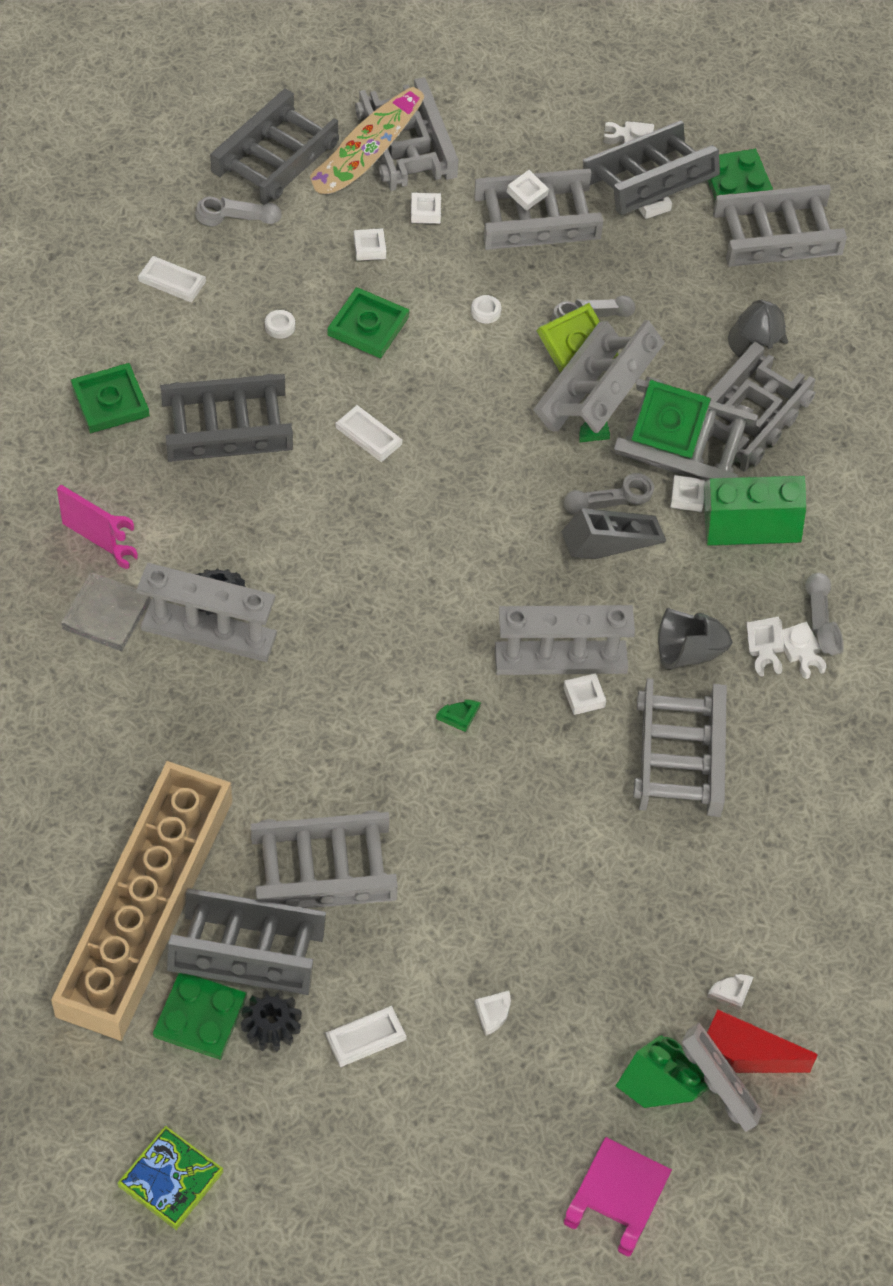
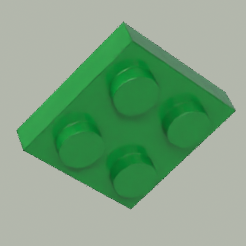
(740, 173)
(368, 322)
(109, 398)
(671, 419)
(200, 1015)

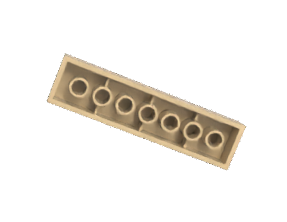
(142, 901)

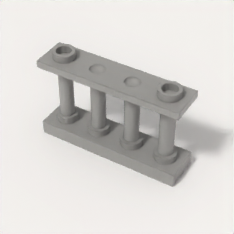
(539, 230)
(779, 247)
(587, 365)
(686, 466)
(210, 595)
(563, 657)
(710, 764)
(325, 893)

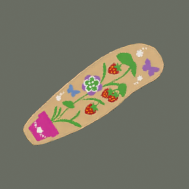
(366, 143)

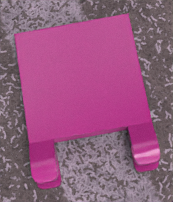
(96, 524)
(622, 1188)

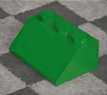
(754, 510)

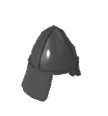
(759, 323)
(690, 639)

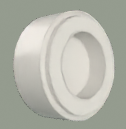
(486, 309)
(280, 324)

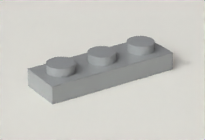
(721, 1077)

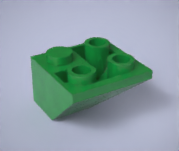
(662, 1075)

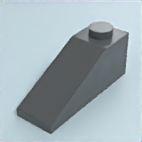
(607, 533)

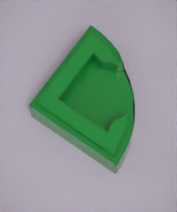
(587, 435)
(459, 714)

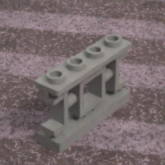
(429, 129)
(736, 387)

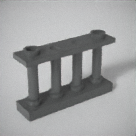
(265, 125)
(660, 181)
(226, 442)
(244, 964)

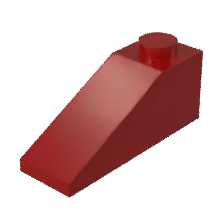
(756, 1050)

